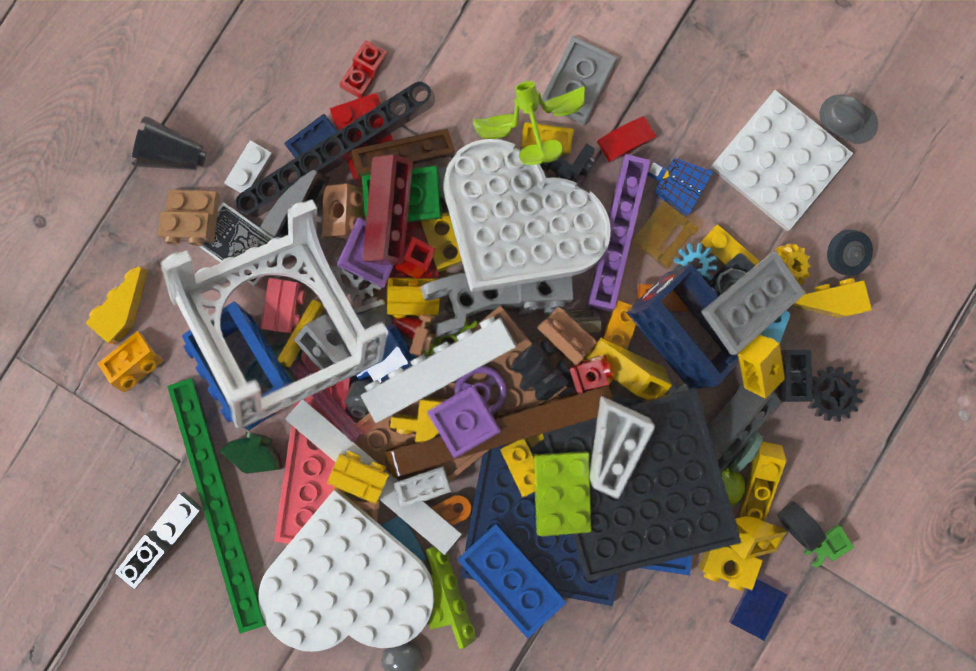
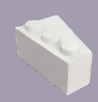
(617, 446)

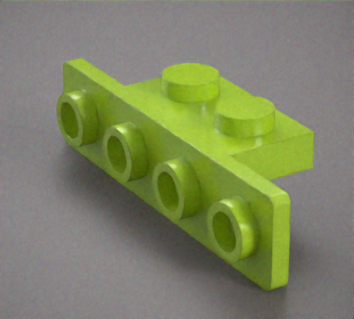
(448, 604)

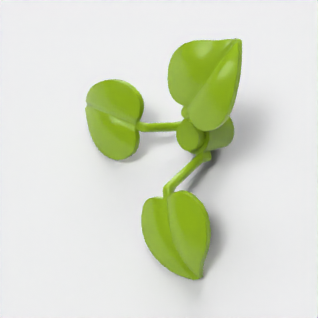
(528, 101)

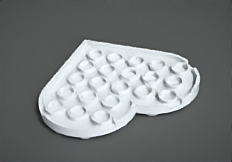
(516, 221)
(345, 580)

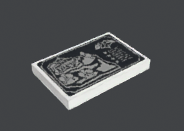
(234, 236)

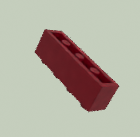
(387, 210)

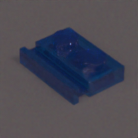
(758, 609)

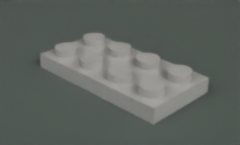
(753, 303)

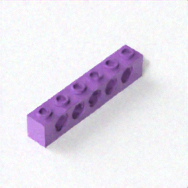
(622, 222)

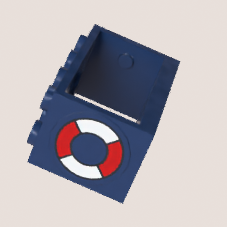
(671, 338)

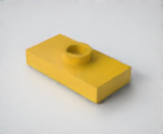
(547, 133)

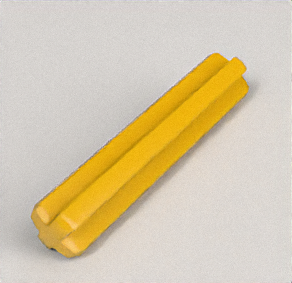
(291, 348)

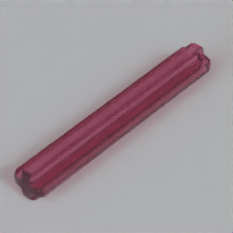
(329, 404)

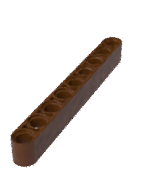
(513, 426)

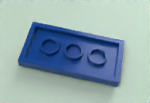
(511, 581)

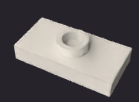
(422, 487)

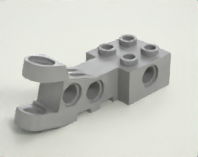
(522, 298)

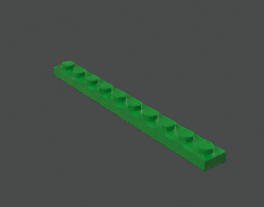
(216, 505)

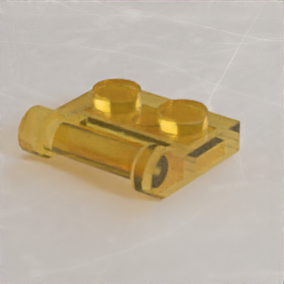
(658, 229)

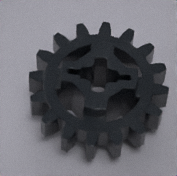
(835, 403)

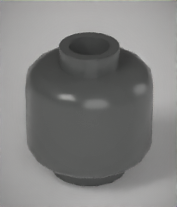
(353, 399)

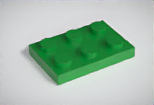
(424, 195)

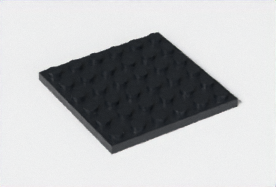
(671, 499)

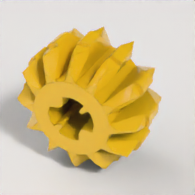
(795, 260)

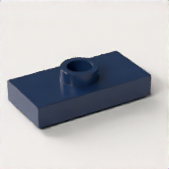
(310, 136)

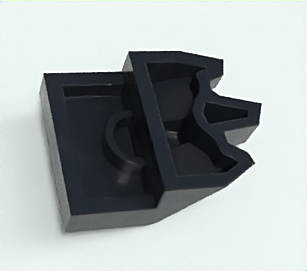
(543, 368)

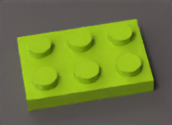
(562, 493)

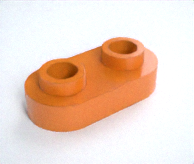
(447, 512)

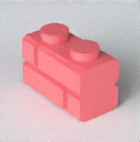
(282, 306)

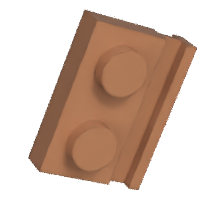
(423, 337)

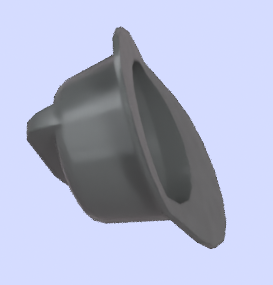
(848, 118)

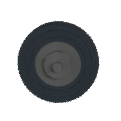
(850, 252)

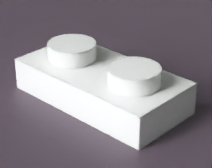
(248, 167)

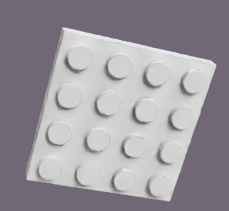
(781, 160)

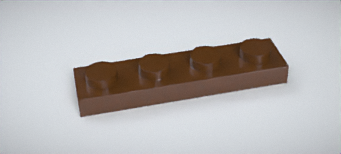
(416, 148)

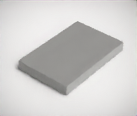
(579, 67)

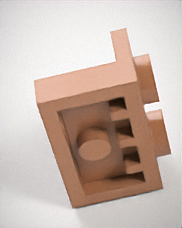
(567, 335)

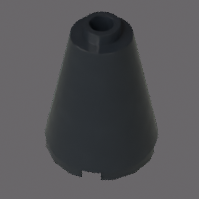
(165, 148)

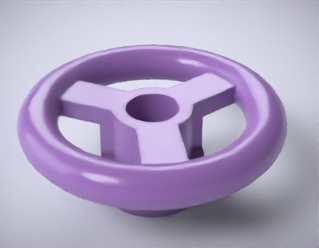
(494, 377)

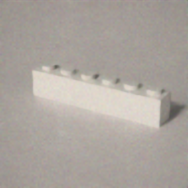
(438, 369)

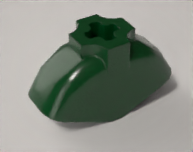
(253, 453)

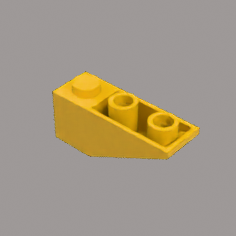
(838, 302)
(119, 311)
(633, 371)
(762, 481)

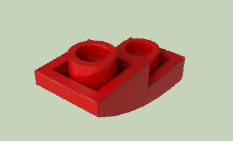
(363, 70)
(626, 138)

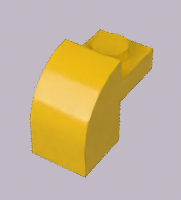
(421, 424)

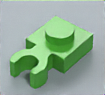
(833, 547)

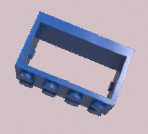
(234, 318)

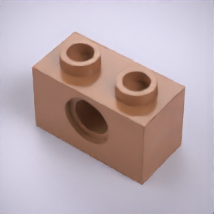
(341, 209)

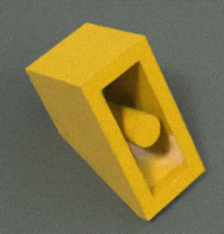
(757, 537)

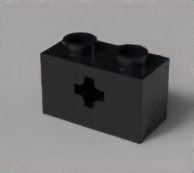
(798, 376)

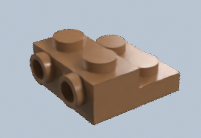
(189, 217)

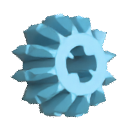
(700, 255)

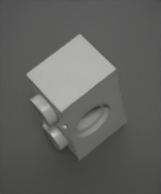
(322, 342)

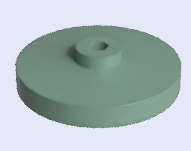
(747, 453)

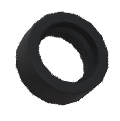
(801, 526)

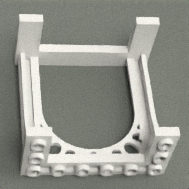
(302, 242)

